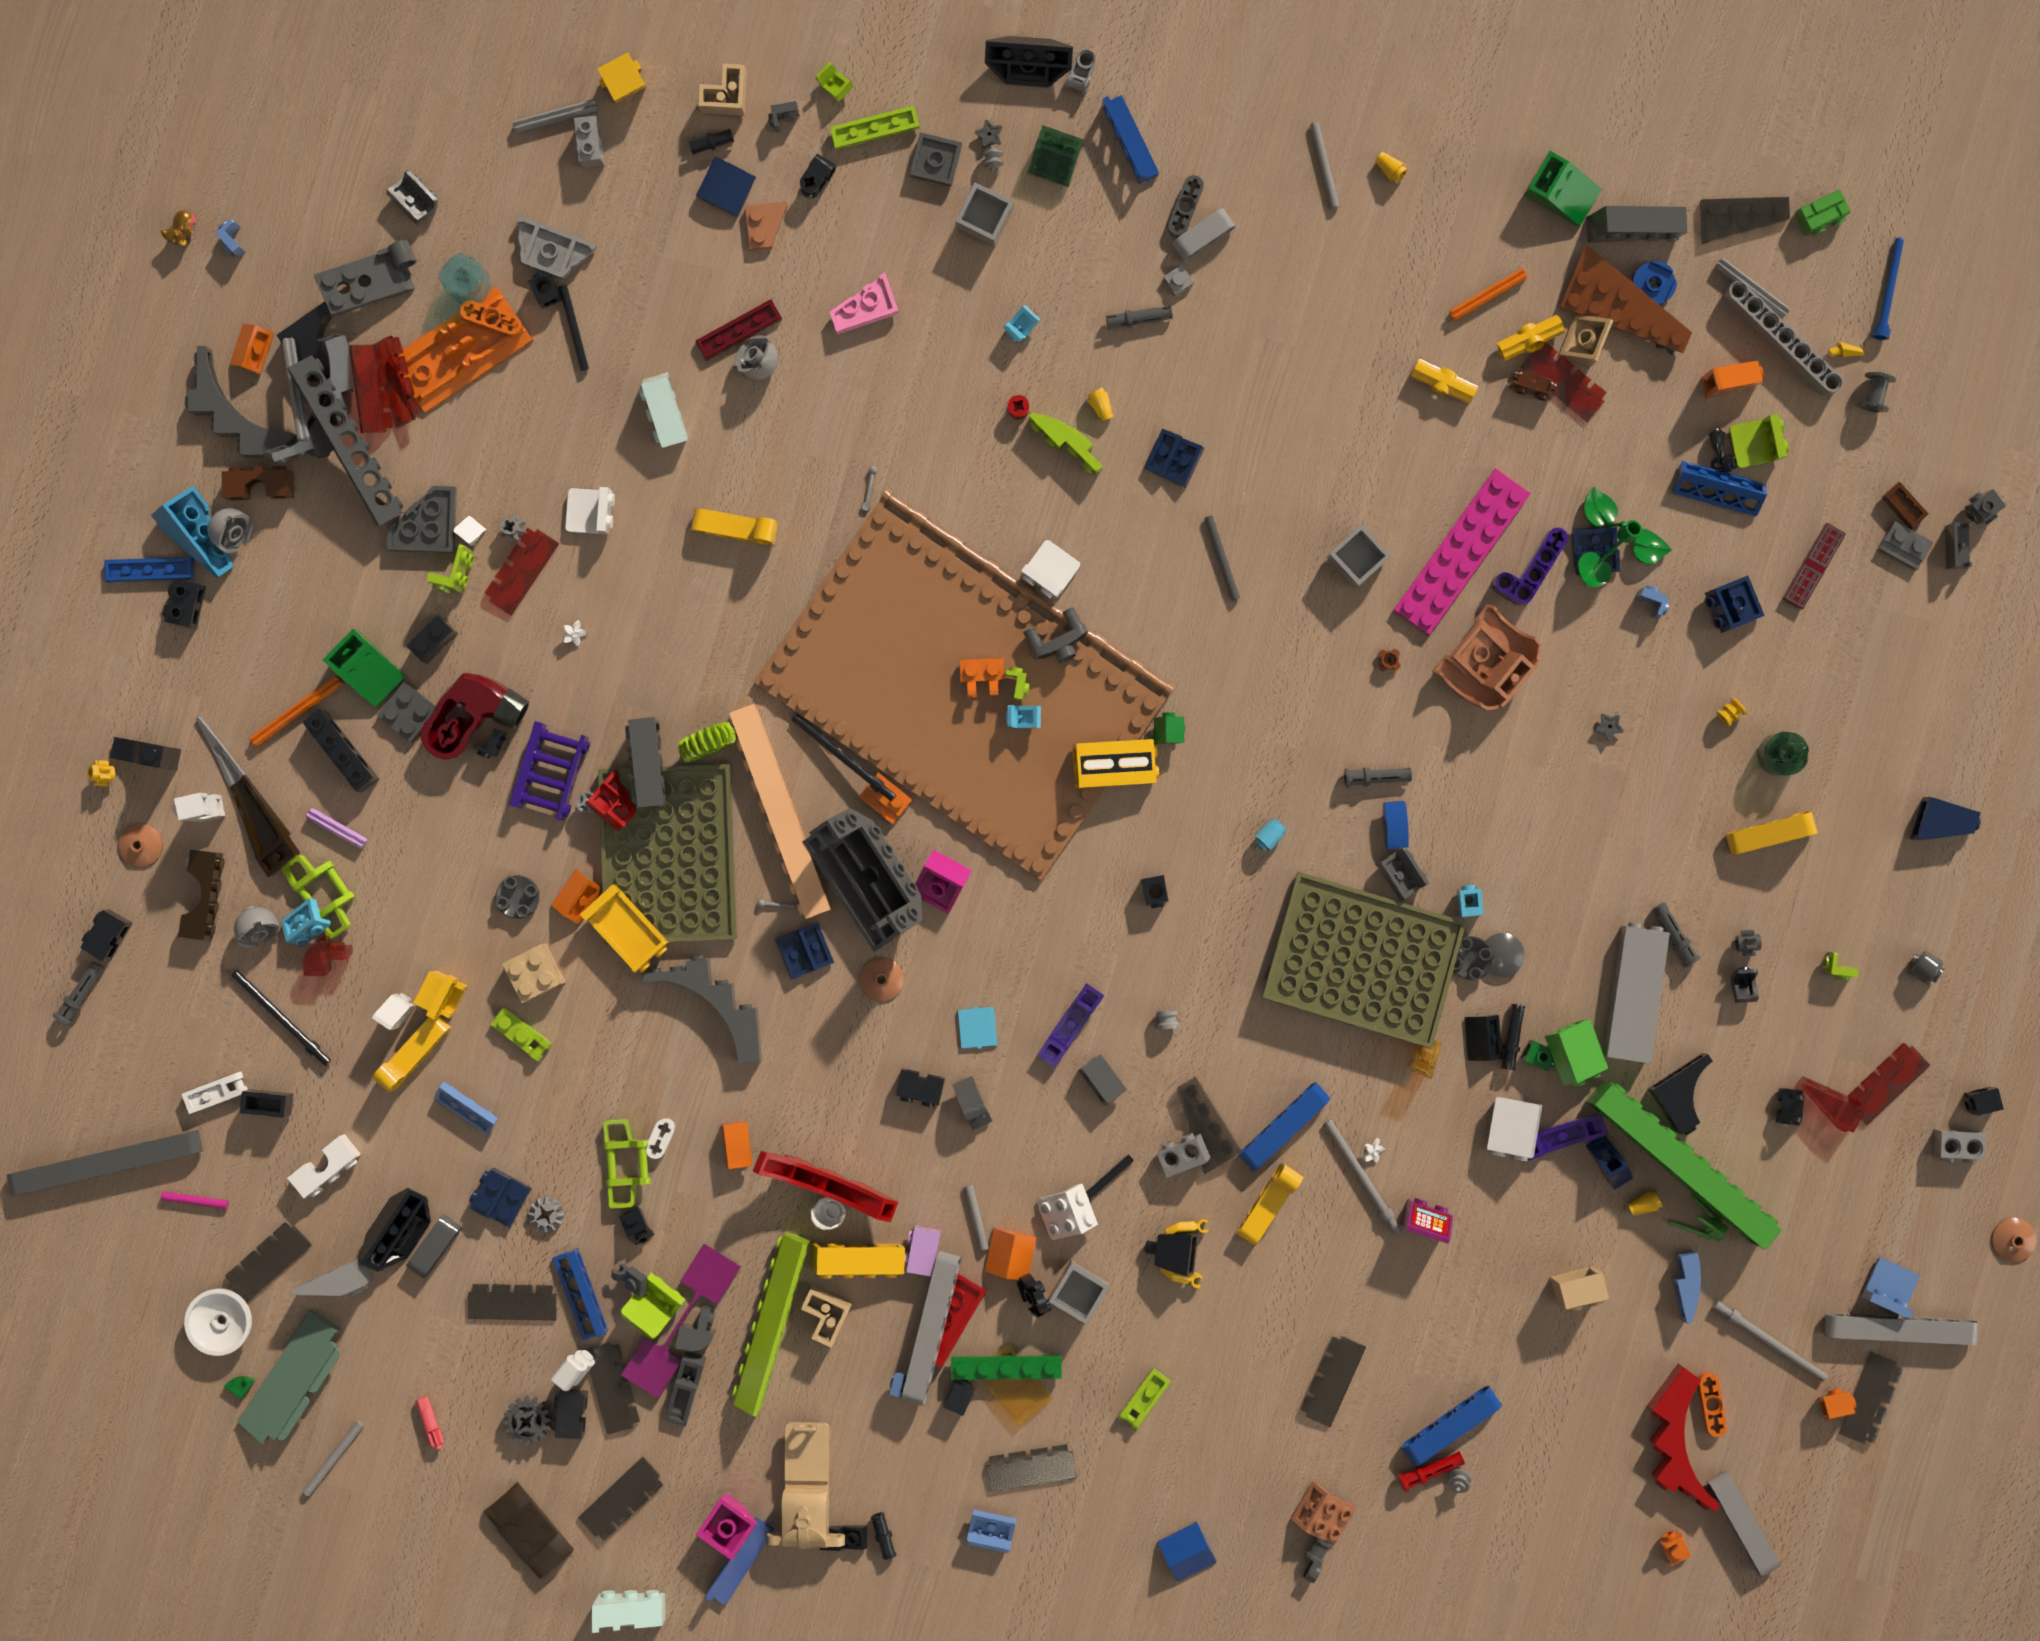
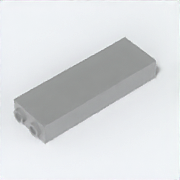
(1636, 993)

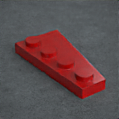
(963, 1305)

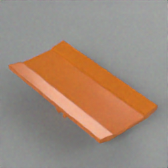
(459, 353)

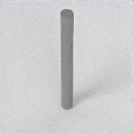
(1324, 165)
(333, 1458)

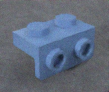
(991, 1531)

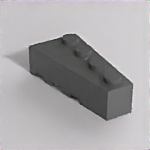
(1636, 223)
(646, 762)

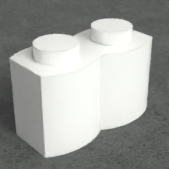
(573, 1370)

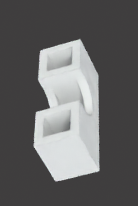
(198, 807)
(340, 1155)

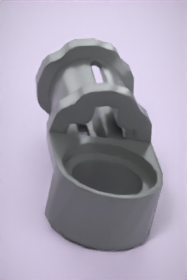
(1316, 1555)

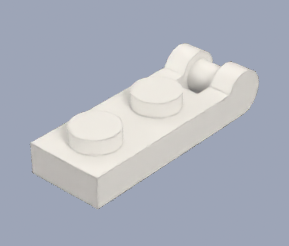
(213, 1093)

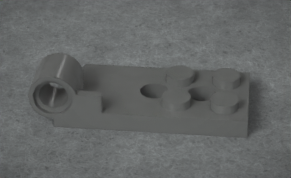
(384, 270)

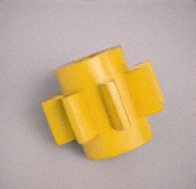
(101, 773)

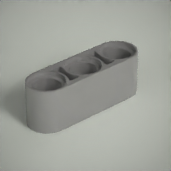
(1203, 234)

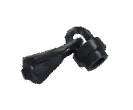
(1729, 462)

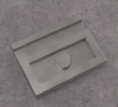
(1905, 545)

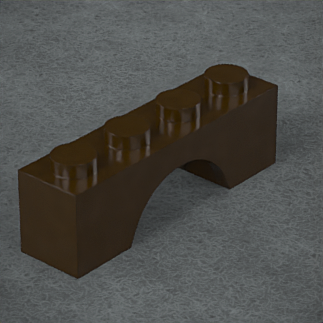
(206, 868)

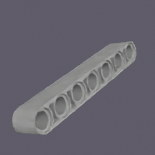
(1793, 340)
(931, 1328)
(1901, 1329)

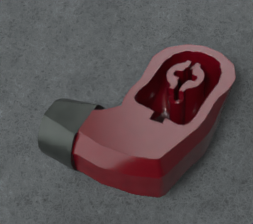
(464, 711)

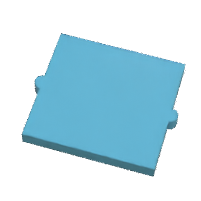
(977, 1027)

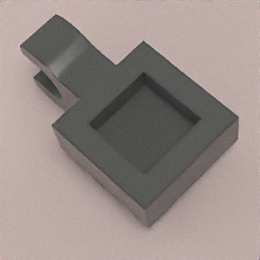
(634, 1279)

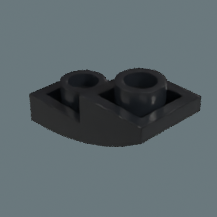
(854, 1537)

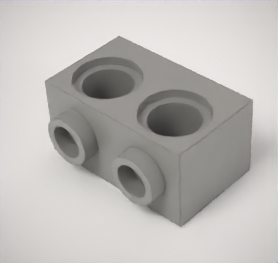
(589, 142)
(1959, 1141)
(1185, 1159)

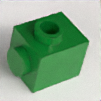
(1169, 729)

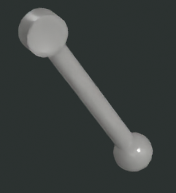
(866, 506)
(761, 903)

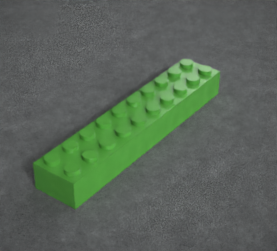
(1683, 1165)

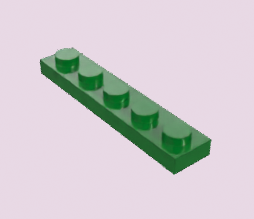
(1006, 1367)

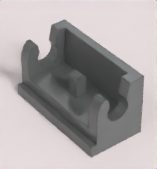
(1957, 546)
(1102, 1079)

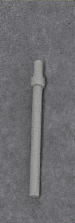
(1385, 1212)
(1735, 1318)

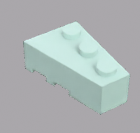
(663, 410)
(628, 1609)

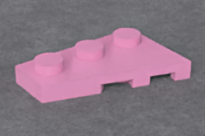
(867, 306)

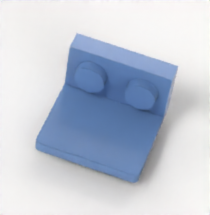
(1891, 1287)

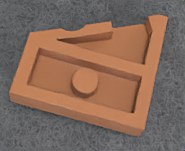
(764, 223)

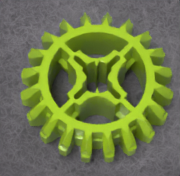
(706, 742)

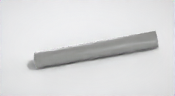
(981, 1236)

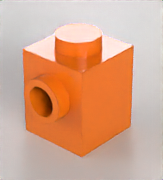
(1837, 1404)

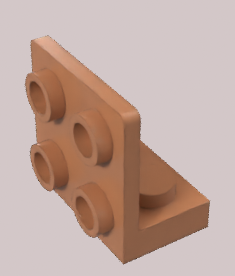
(1323, 1514)

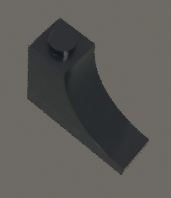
(306, 332)
(145, 753)
(1676, 1094)

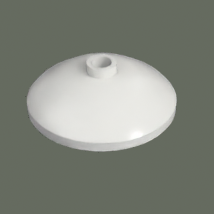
(204, 1324)

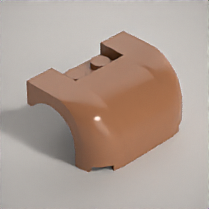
(1490, 661)

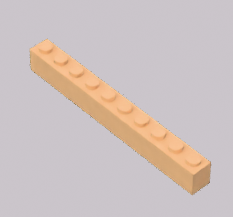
(780, 811)

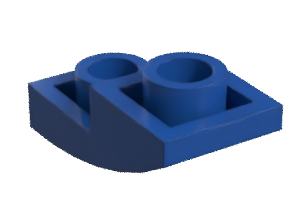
(1396, 825)

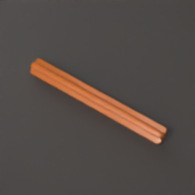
(296, 711)

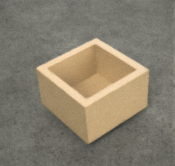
(533, 973)
(1579, 1288)

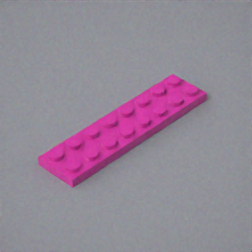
(1461, 551)

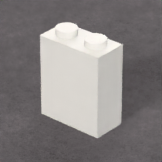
(1514, 1128)

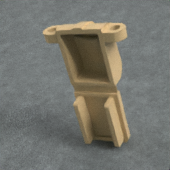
(806, 1489)

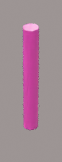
(194, 1200)

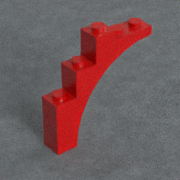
(827, 1183)
(1672, 1405)

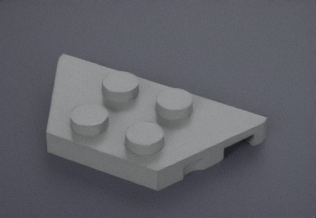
(551, 249)

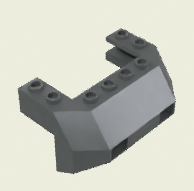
(866, 876)

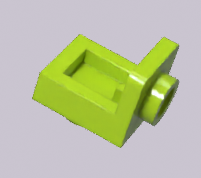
(833, 82)
(1021, 687)
(1841, 973)

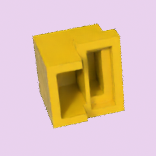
(621, 77)
(440, 994)

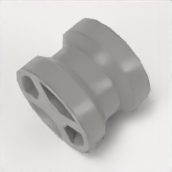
(580, 802)
(1167, 1019)

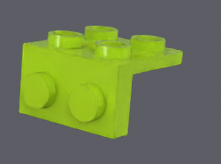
(1758, 441)
(458, 578)
(653, 1309)

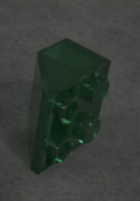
(1055, 156)

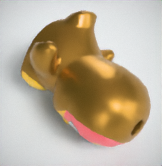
(182, 226)

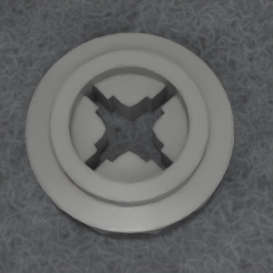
(556, 1217)

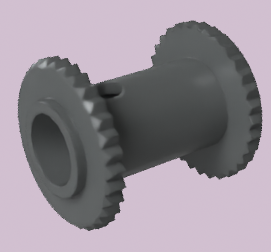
(1877, 392)

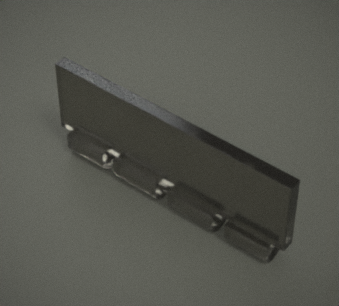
(264, 1268)
(520, 1305)
(1337, 1377)
(609, 1392)
(1868, 1395)
(1032, 1471)
(623, 1493)

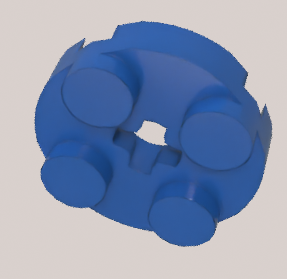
(1665, 280)

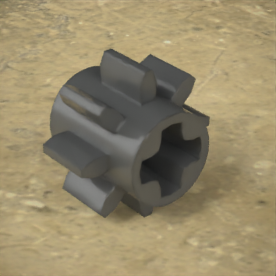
(1748, 943)

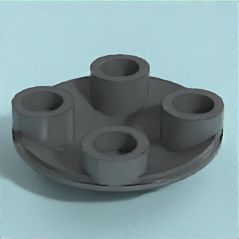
(517, 897)
(1507, 954)
(1473, 958)

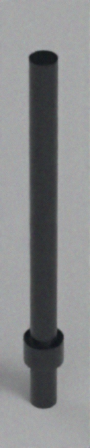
(875, 783)
(312, 1047)

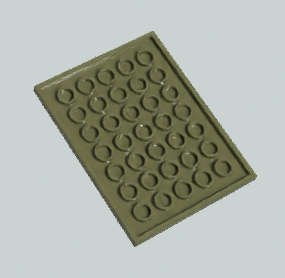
(677, 856)
(1364, 960)

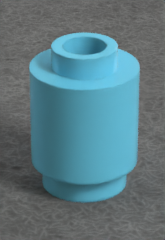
(1270, 835)

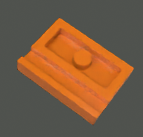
(882, 805)

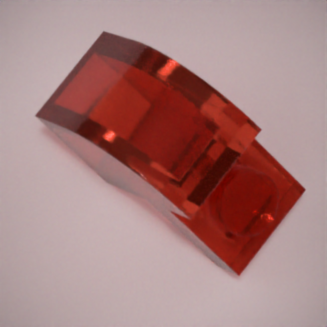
(319, 956)

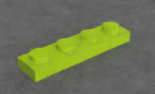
(874, 127)

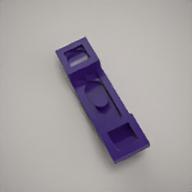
(1070, 1025)
(1569, 1133)

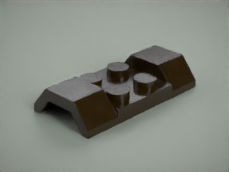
(528, 1531)

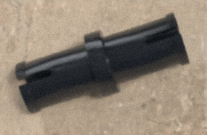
(711, 141)
(883, 1536)

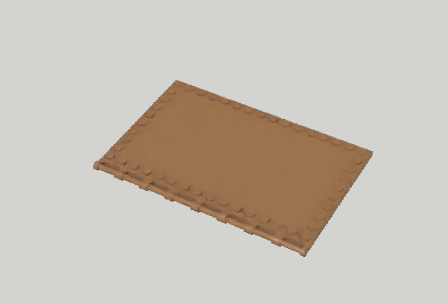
(882, 676)

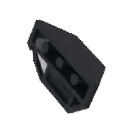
(1028, 60)
(395, 1230)

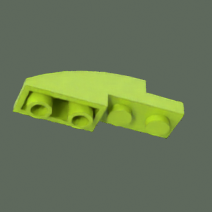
(1061, 434)

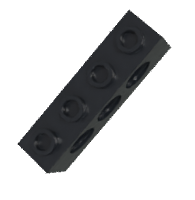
(340, 750)

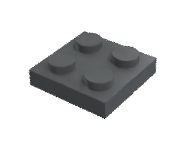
(935, 159)
(407, 711)

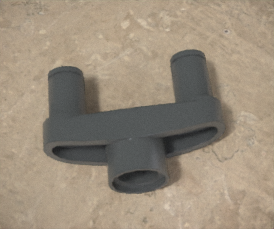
(1061, 646)

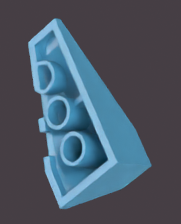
(186, 523)

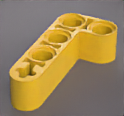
(736, 527)
(1772, 833)
(411, 1054)
(1268, 1203)

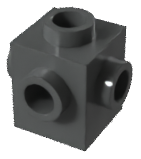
(1984, 507)

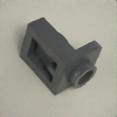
(783, 111)

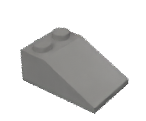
(346, 1279)

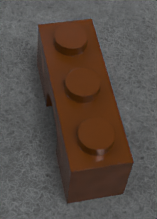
(239, 482)

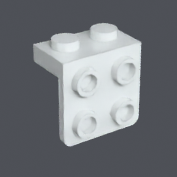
(590, 510)
(1050, 569)
(1067, 1213)

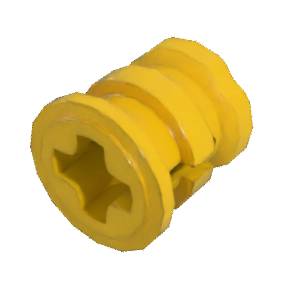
(1731, 712)

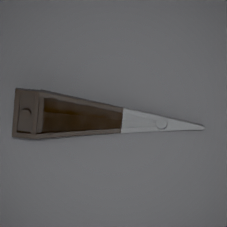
(264, 828)

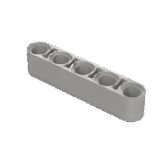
(1743, 1524)

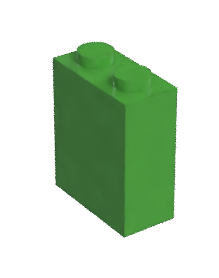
(1576, 1053)

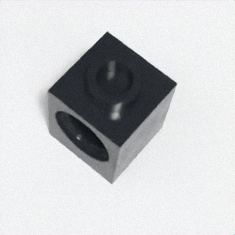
(548, 298)
(1158, 881)
(1983, 1101)
(959, 1396)

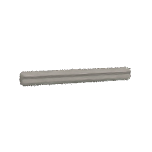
(296, 397)

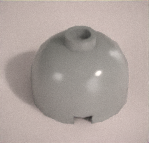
(757, 359)
(229, 529)
(255, 925)

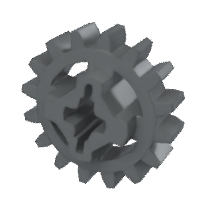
(533, 1426)

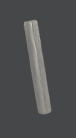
(555, 116)
(1735, 274)

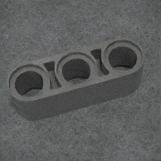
(433, 1246)

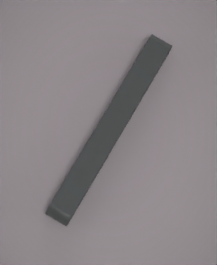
(104, 1163)

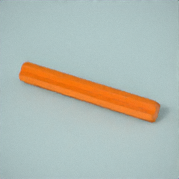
(1488, 294)

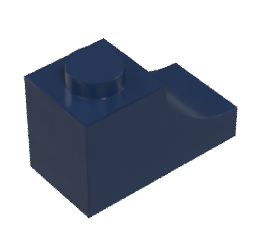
(1610, 1162)

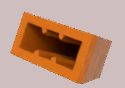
(1732, 378)

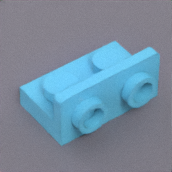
(304, 923)

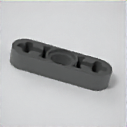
(1196, 194)

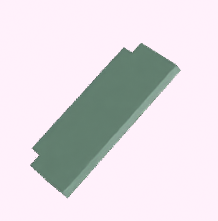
(298, 1370)

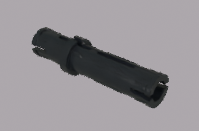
(1513, 1037)

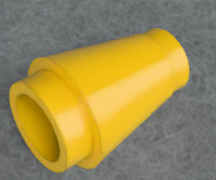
(1391, 167)
(1100, 403)
(1645, 1203)

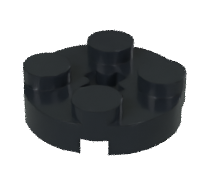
(1033, 1293)

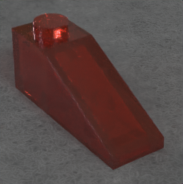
(1838, 1107)

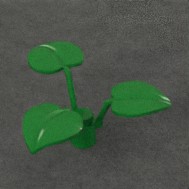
(1647, 548)

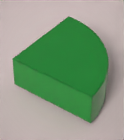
(240, 1385)

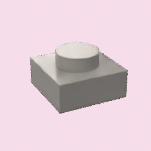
(1178, 280)

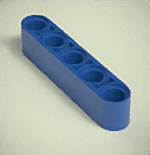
(1284, 1126)
(1451, 1426)

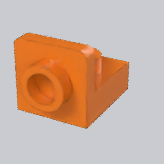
(1674, 1547)

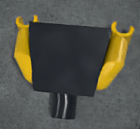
(1177, 1251)

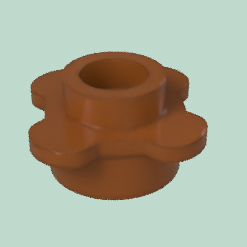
(1393, 655)

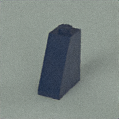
(1943, 819)

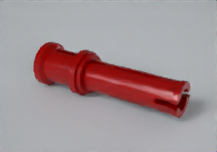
(1421, 1475)

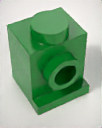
(1532, 1055)

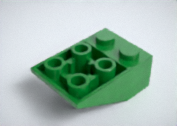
(1563, 189)
(364, 667)

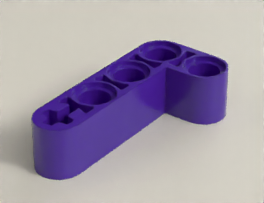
(1535, 564)

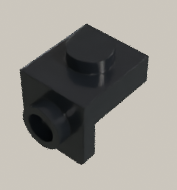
(497, 741)
(1745, 985)
(636, 1226)

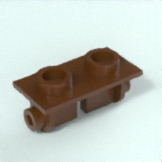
(1524, 384)

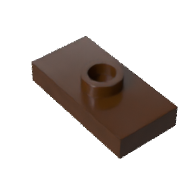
(1905, 505)

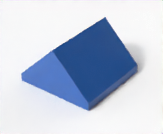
(1187, 1551)

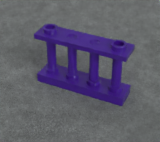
(534, 755)

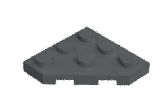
(426, 524)

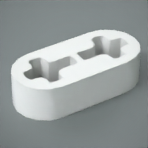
(665, 1140)

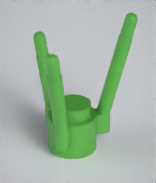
(1713, 1228)

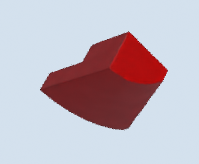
(612, 802)

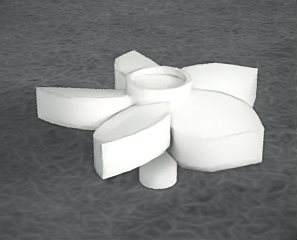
(573, 633)
(1372, 1151)

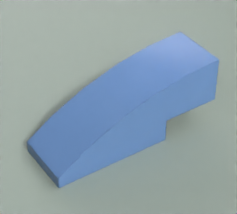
(1687, 1284)

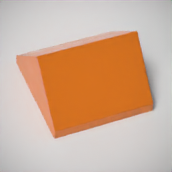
(1010, 1253)

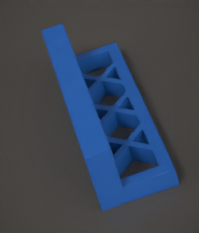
(1130, 138)
(1720, 481)
(585, 1292)
(735, 1570)

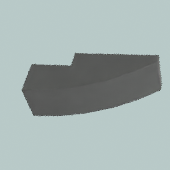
(685, 1388)

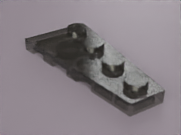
(1740, 215)
(1205, 1120)

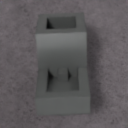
(971, 1103)
(696, 1337)

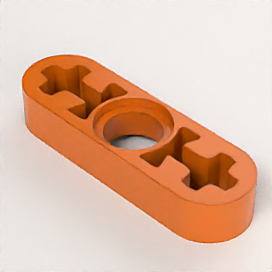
(509, 318)
(1709, 1421)

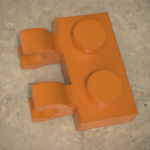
(982, 671)

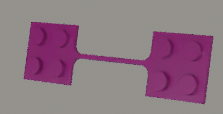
(653, 1363)

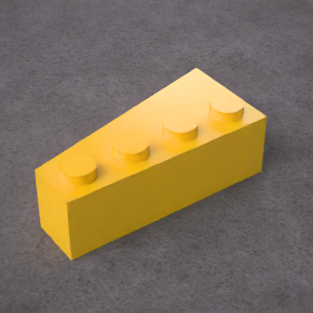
(857, 1260)

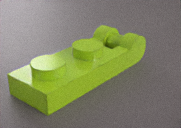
(520, 1033)
(1144, 1398)

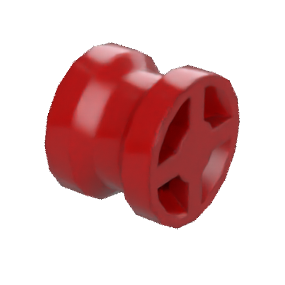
(1017, 411)

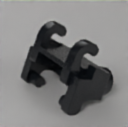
(1792, 1106)

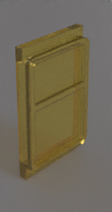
(1018, 1396)

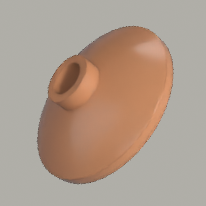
(150, 843)
(892, 974)
(2004, 1237)

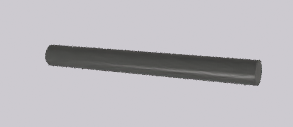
(1222, 558)

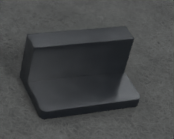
(1483, 1038)

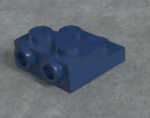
(1733, 604)
(499, 1197)

